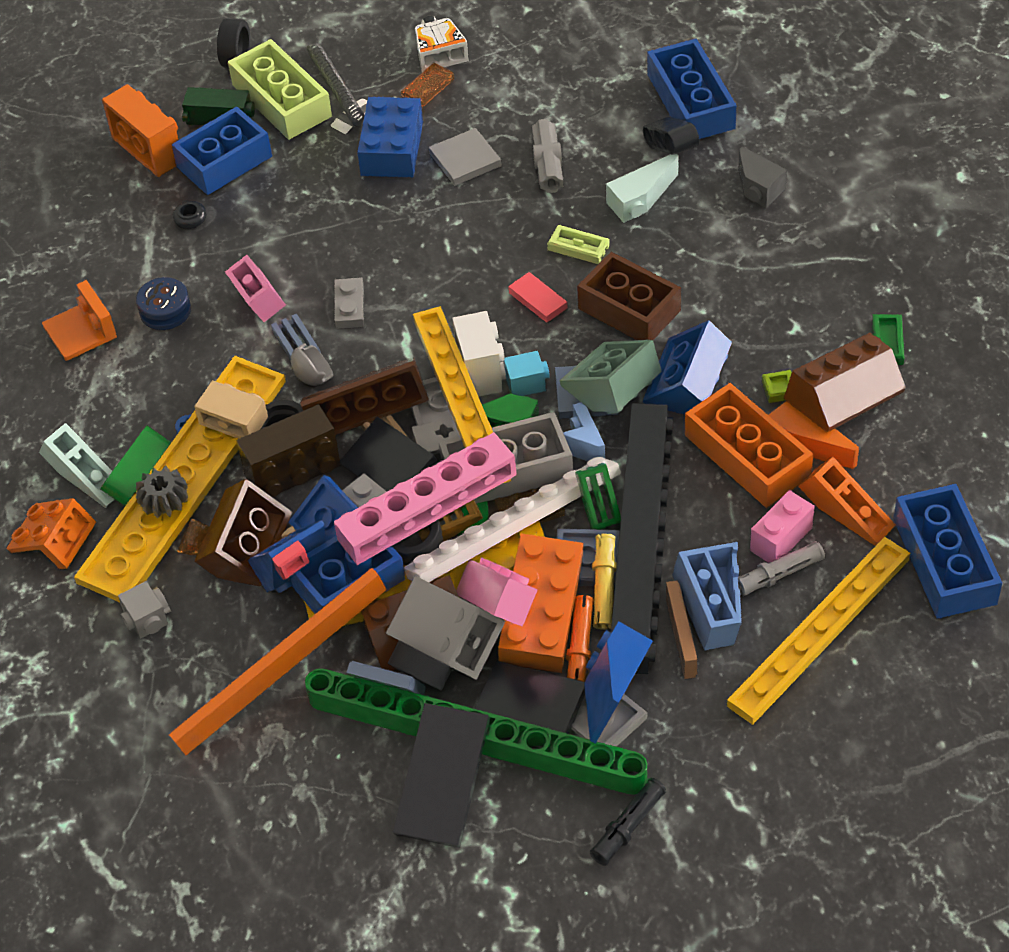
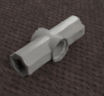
(547, 156)

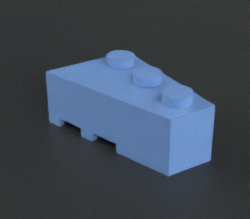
(711, 592)

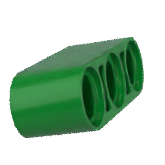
(138, 459)

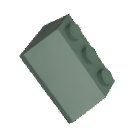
(613, 374)

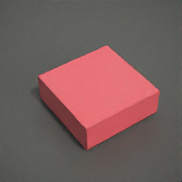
(290, 560)

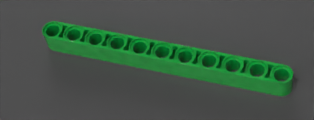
(515, 750)

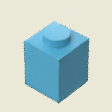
(526, 373)

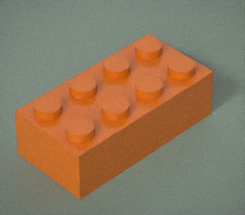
(748, 444)
(555, 573)

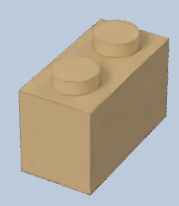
(231, 410)

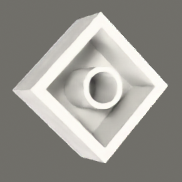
(480, 351)

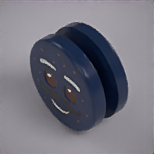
(163, 303)

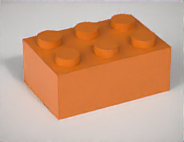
(141, 129)

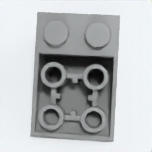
(445, 627)

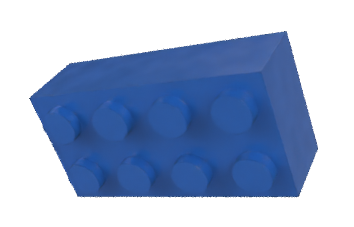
(691, 87)
(947, 551)

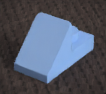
(584, 437)

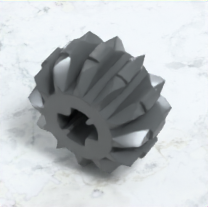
(161, 492)

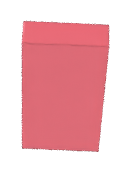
(538, 297)

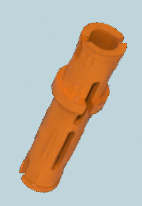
(579, 652)

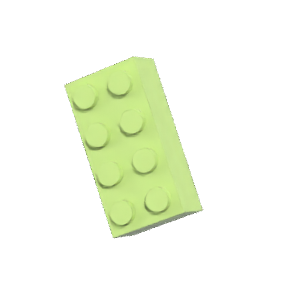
(280, 89)

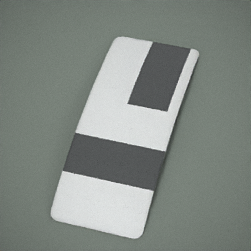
(343, 123)

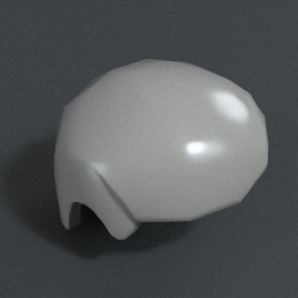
(310, 365)

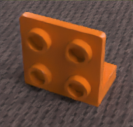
(81, 326)
(55, 529)

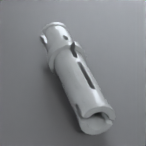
(769, 573)

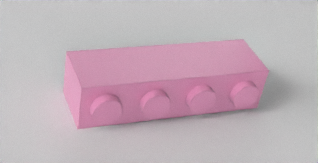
(497, 590)

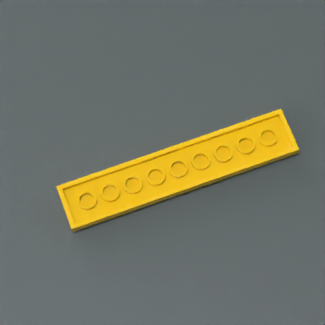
(200, 455)

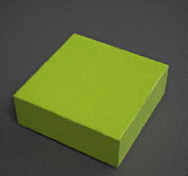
(776, 385)

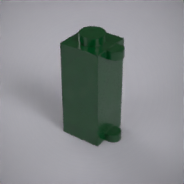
(207, 104)

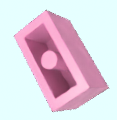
(255, 288)
(782, 527)

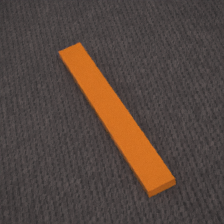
(278, 661)

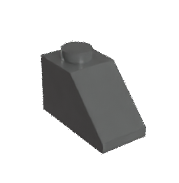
(760, 178)

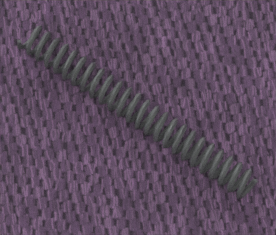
(334, 90)

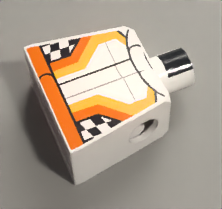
(440, 43)

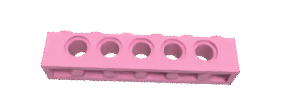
(425, 498)

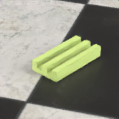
(576, 246)

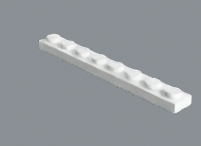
(503, 524)

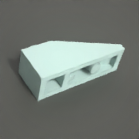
(640, 189)
(77, 463)

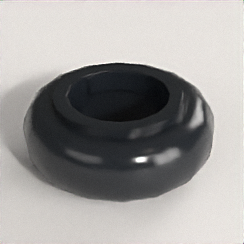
(188, 207)

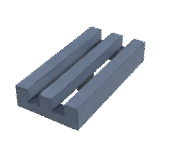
(288, 326)

